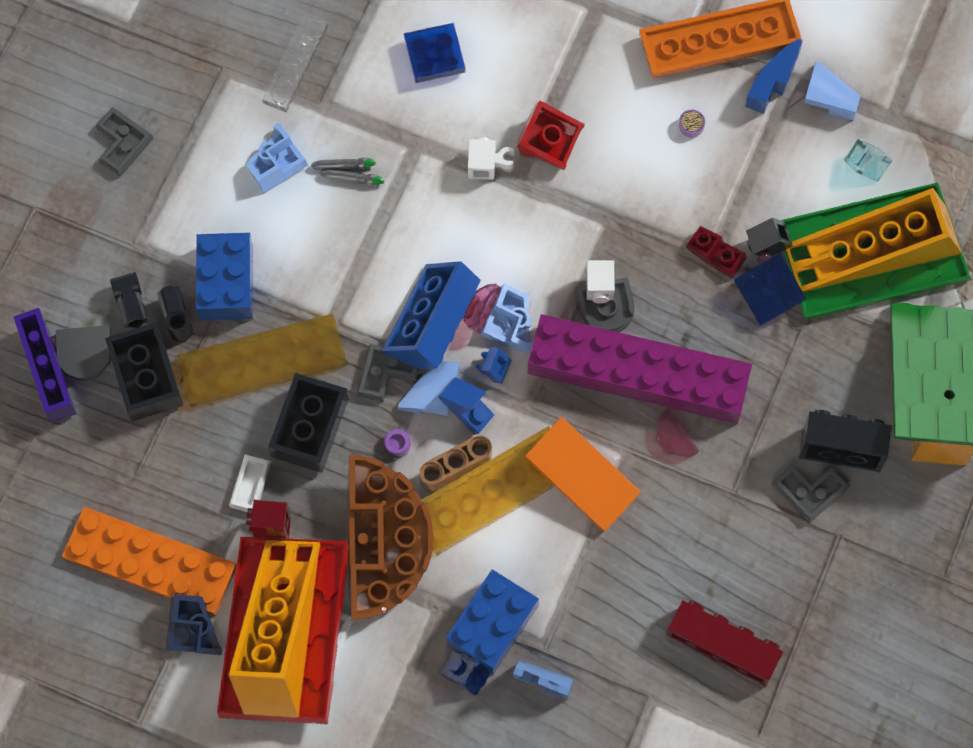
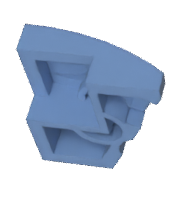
(549, 681)

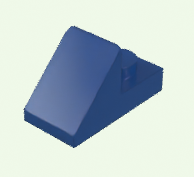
(465, 404)

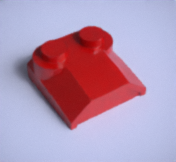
(549, 135)

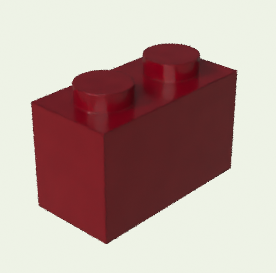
(269, 519)

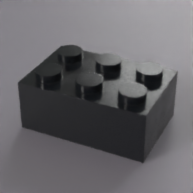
(144, 371)
(308, 422)
(845, 441)

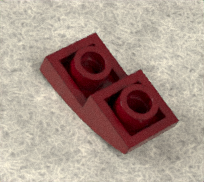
(716, 253)

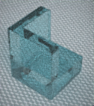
(868, 160)

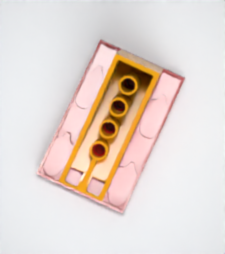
(283, 630)

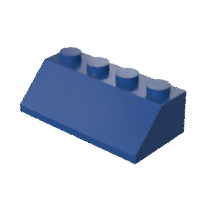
(432, 314)

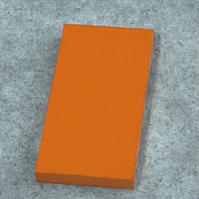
(582, 474)

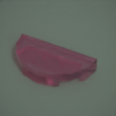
(480, 307)
(673, 436)

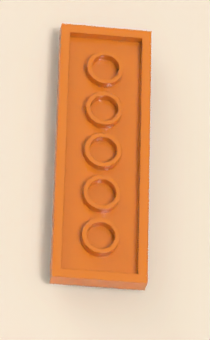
(719, 37)
(148, 559)

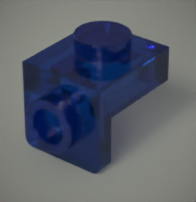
(465, 672)

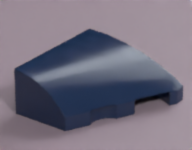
(190, 626)

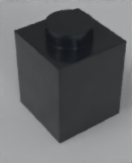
(768, 237)

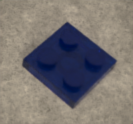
(434, 52)
(770, 289)

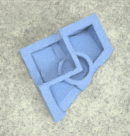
(831, 93)
(275, 160)
(509, 320)
(424, 394)

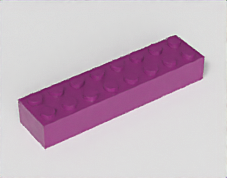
(639, 368)

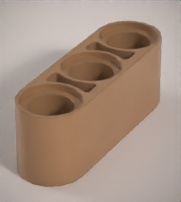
(463, 452)

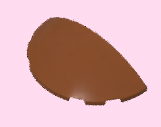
(385, 537)

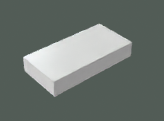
(250, 482)

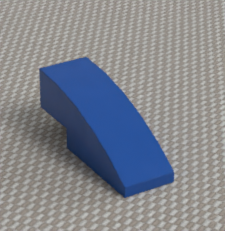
(773, 77)

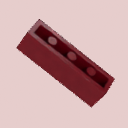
(724, 642)

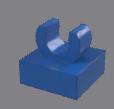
(495, 364)

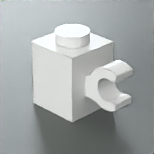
(484, 158)

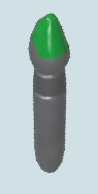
(341, 164)
(370, 179)

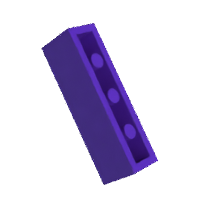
(44, 365)

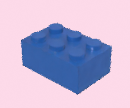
(224, 276)
(492, 621)

